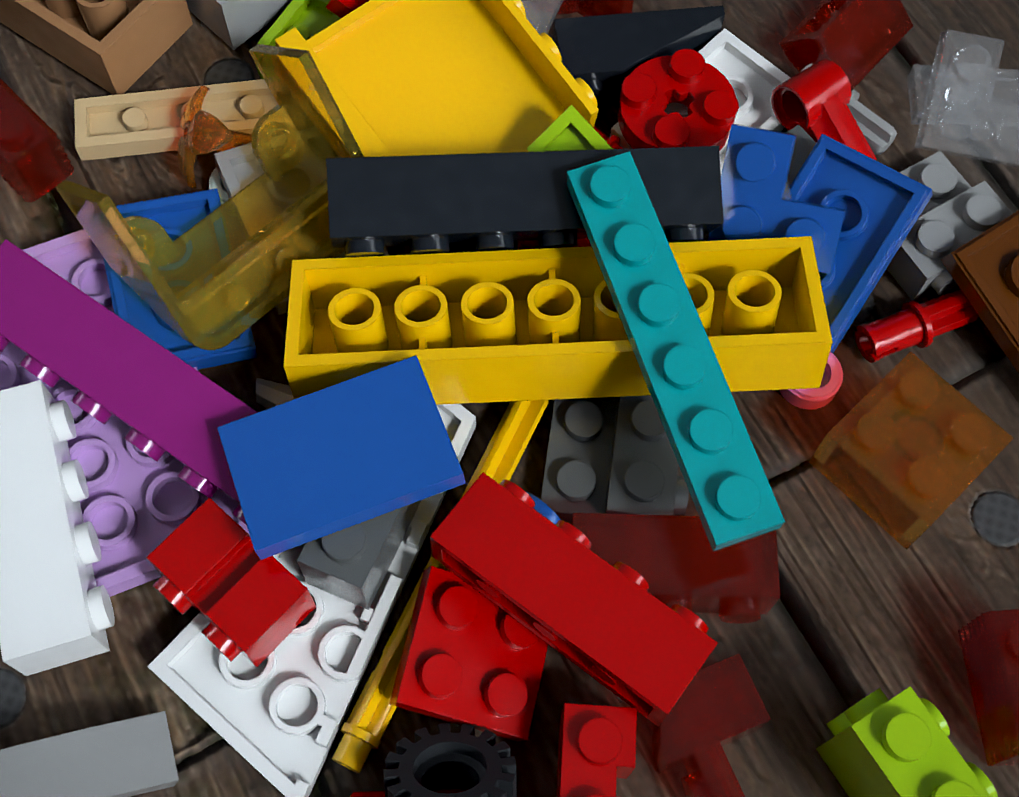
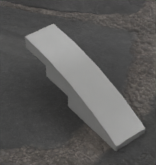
(93, 762)

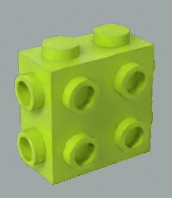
(899, 751)

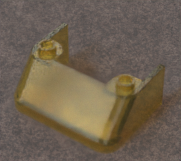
(241, 254)

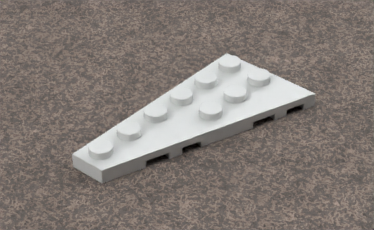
(297, 698)

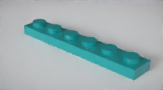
(674, 353)

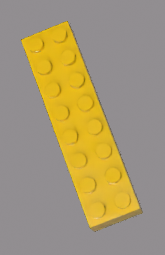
(547, 322)

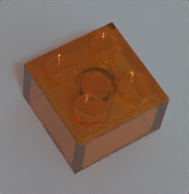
(909, 449)

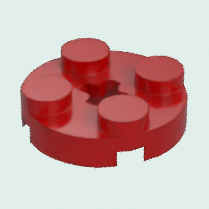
(682, 80)

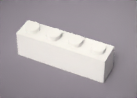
(46, 549)

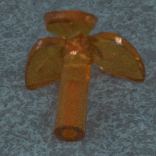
(203, 135)

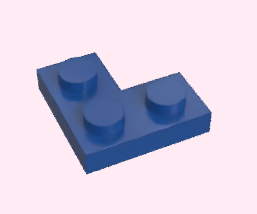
(754, 190)

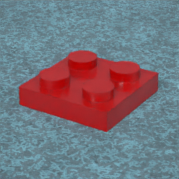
(468, 660)

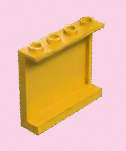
(443, 76)

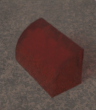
(849, 33)

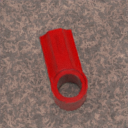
(818, 104)

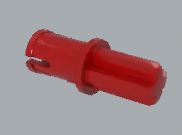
(914, 325)

